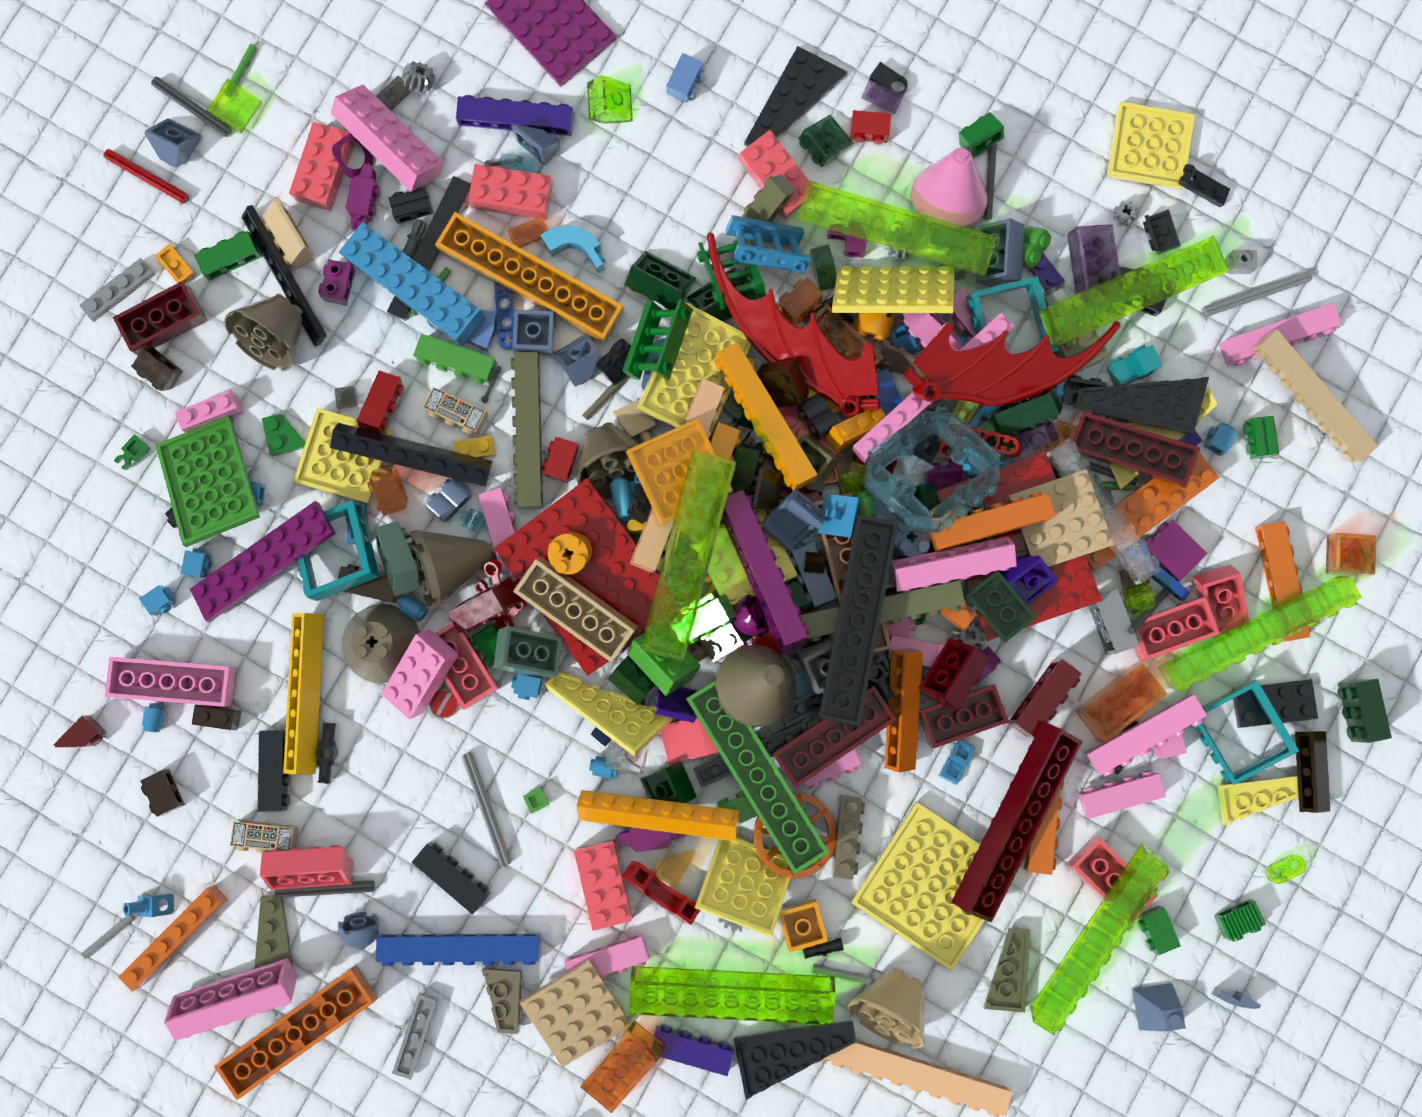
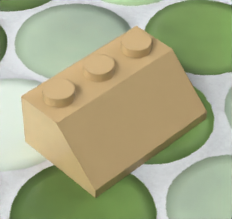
(287, 235)

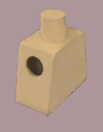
(635, 421)

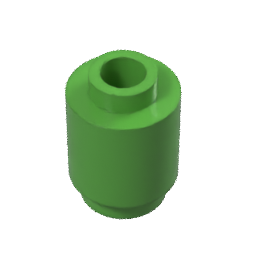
(866, 504)

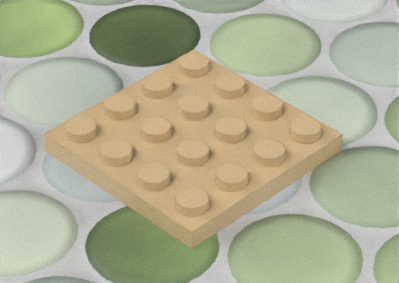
(1077, 525)
(575, 1012)

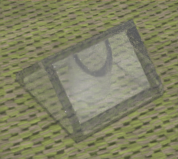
(912, 466)
(621, 759)

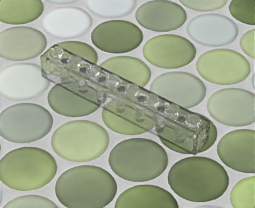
(1127, 546)

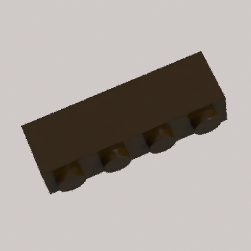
(1312, 771)

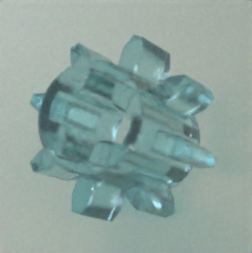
(472, 520)

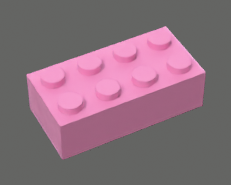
(419, 673)

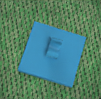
(840, 515)

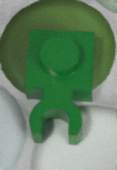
(134, 450)

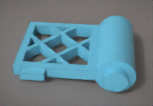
(621, 493)

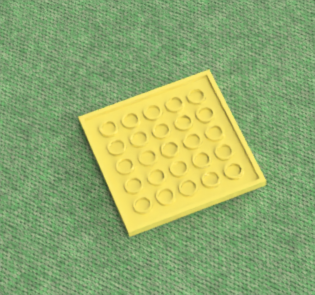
(916, 883)

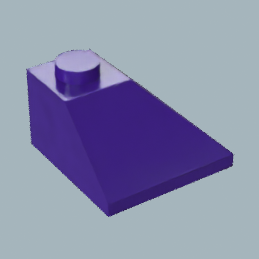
(1027, 581)

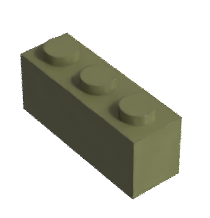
(770, 199)

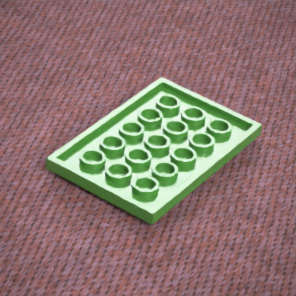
(207, 481)

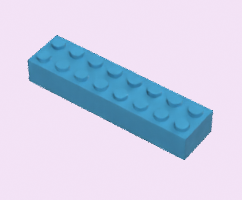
(412, 284)

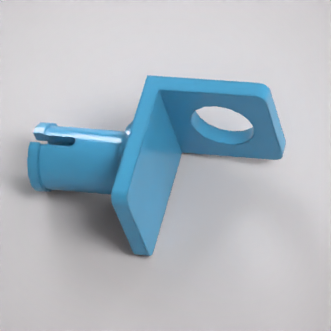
(149, 906)

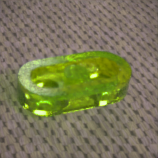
(1284, 869)

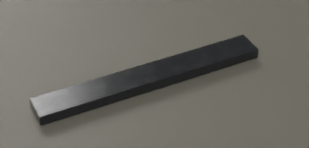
(427, 250)
(283, 274)

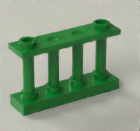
(750, 271)
(644, 337)

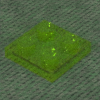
(234, 106)

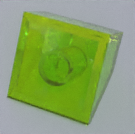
(609, 100)

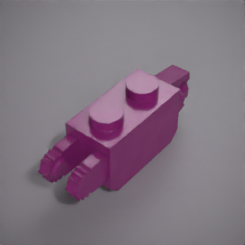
(362, 197)
(646, 839)

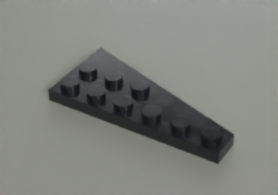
(796, 91)
(1157, 404)
(783, 1053)

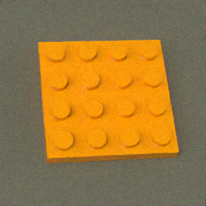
(664, 464)

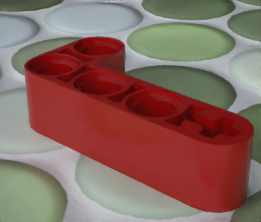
(987, 436)

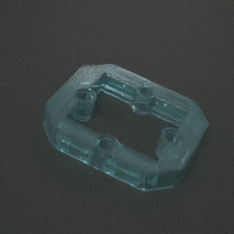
(966, 448)

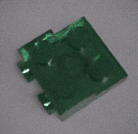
(825, 140)

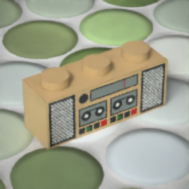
(455, 412)
(263, 836)

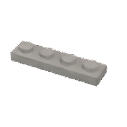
(117, 289)
(415, 1036)

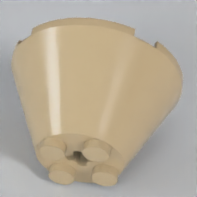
(893, 1008)

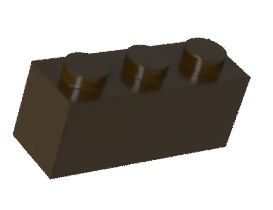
(377, 588)

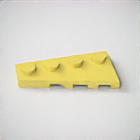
(1254, 796)

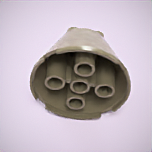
(267, 331)
(606, 457)
(381, 624)

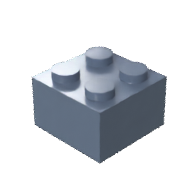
(534, 331)

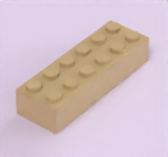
(575, 609)

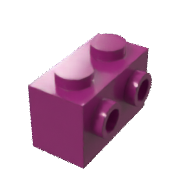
(336, 282)

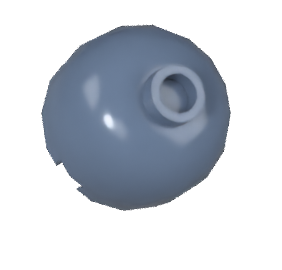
(358, 930)

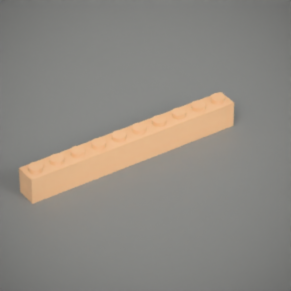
(655, 536)
(924, 1076)

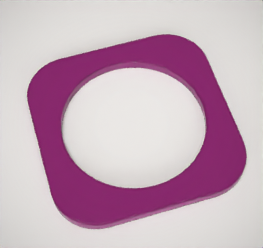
(336, 151)

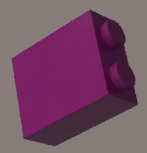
(1174, 549)

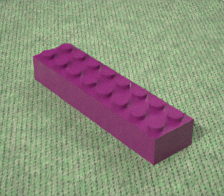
(763, 573)

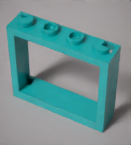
(1035, 296)
(365, 552)
(1289, 749)

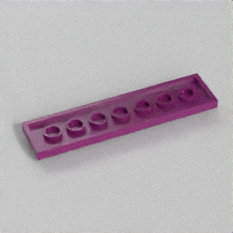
(262, 561)

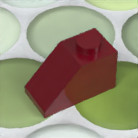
(82, 733)

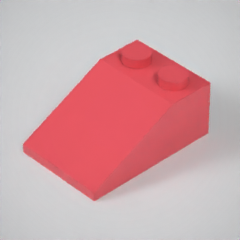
(1224, 595)
(686, 741)

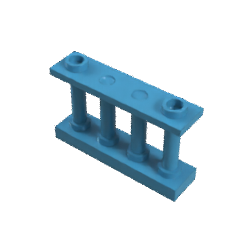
(770, 232)

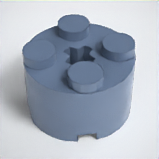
(916, 544)

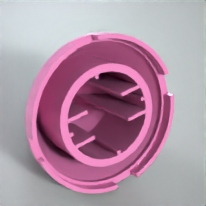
(951, 190)

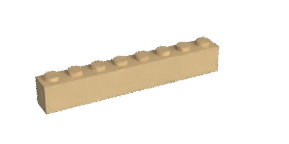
(1314, 397)

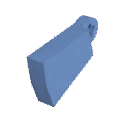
(484, 333)

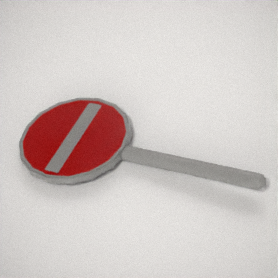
(443, 704)

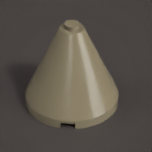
(446, 562)
(755, 685)

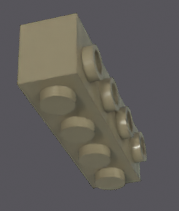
(847, 836)

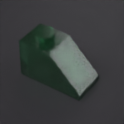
(823, 267)

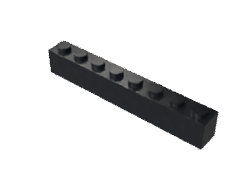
(411, 454)

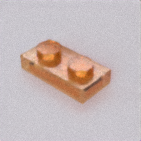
(527, 232)

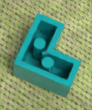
(1139, 364)

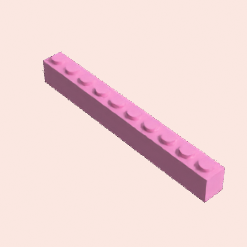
(912, 406)

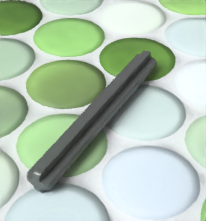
(191, 106)
(354, 887)

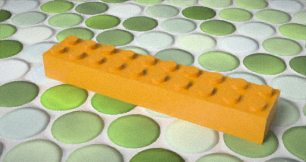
(530, 277)

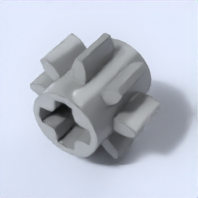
(1127, 214)

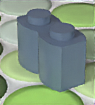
(448, 500)

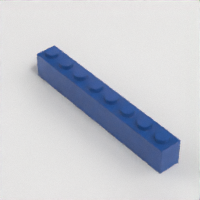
(458, 948)

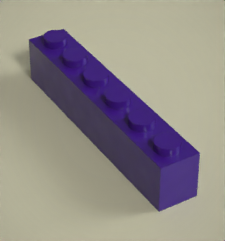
(505, 113)

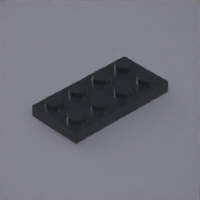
(1290, 700)

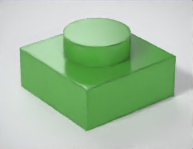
(536, 800)

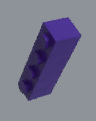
(694, 1050)

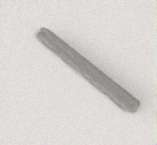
(1257, 293)
(486, 809)

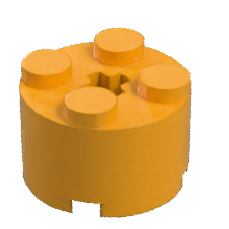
(874, 326)
(567, 563)

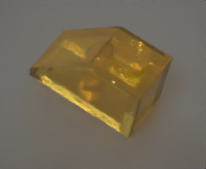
(673, 867)

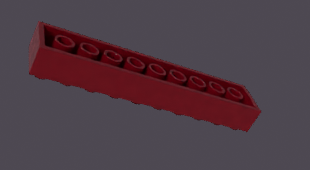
(1016, 822)

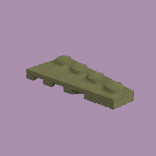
(272, 932)
(1010, 976)

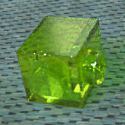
(853, 478)
(1139, 598)

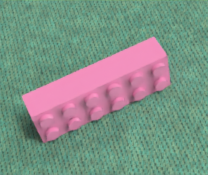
(386, 137)
(170, 681)
(231, 999)

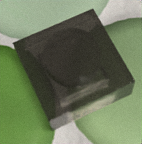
(345, 397)

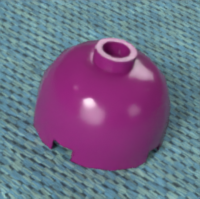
(749, 617)

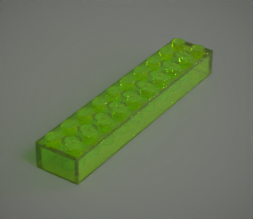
(897, 228)
(1133, 291)
(688, 555)
(1260, 632)
(1098, 939)
(732, 995)

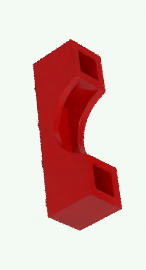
(667, 898)

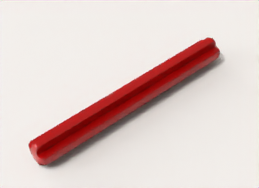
(146, 176)

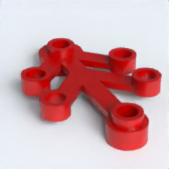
(494, 573)

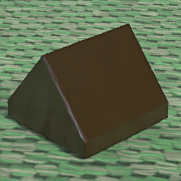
(814, 562)

